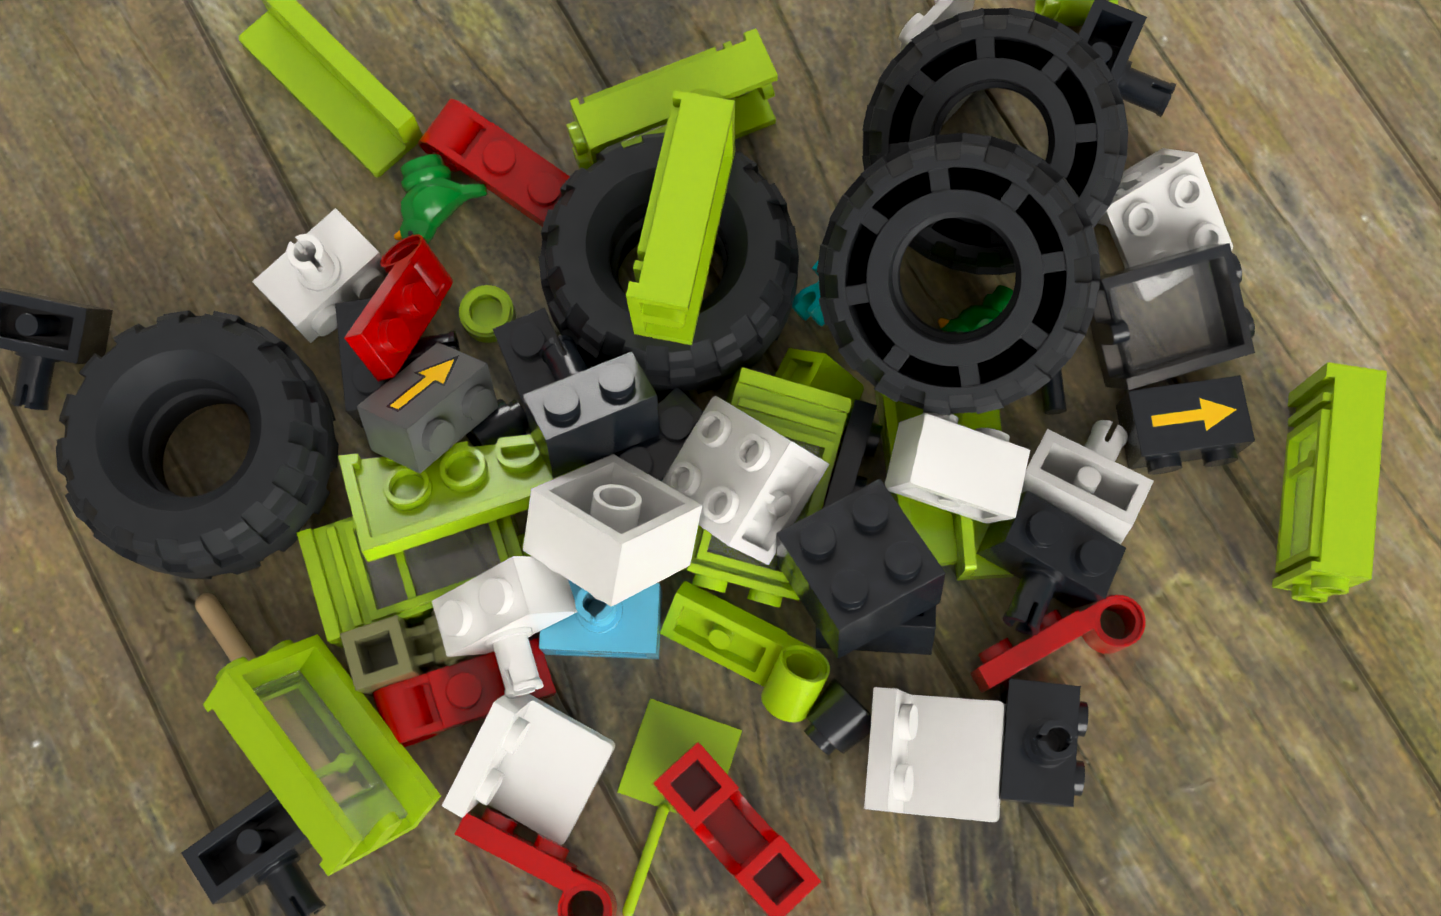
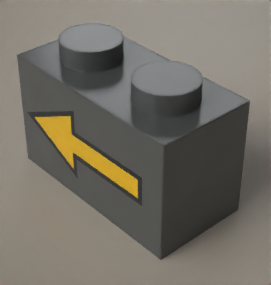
(428, 407)

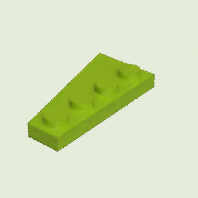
(455, 493)

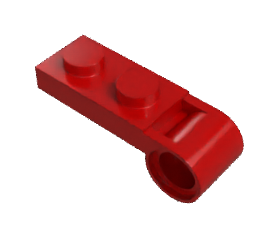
(494, 159)
(399, 307)
(1004, 660)
(449, 697)
(541, 859)

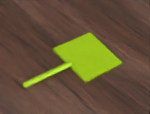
(661, 741)

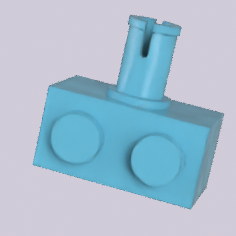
(600, 630)

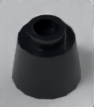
(503, 422)
(837, 720)

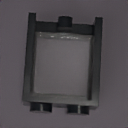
(1171, 317)

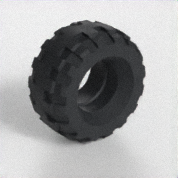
(1013, 53)
(979, 181)
(603, 221)
(137, 400)

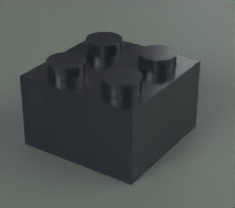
(859, 568)

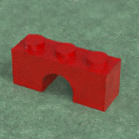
(736, 832)

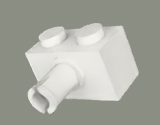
(322, 269)
(957, 467)
(1088, 480)
(501, 613)

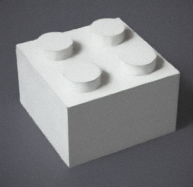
(611, 528)

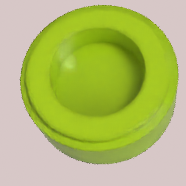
(484, 310)

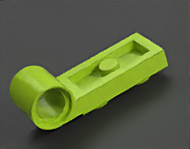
(751, 647)

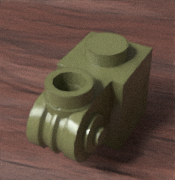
(393, 652)

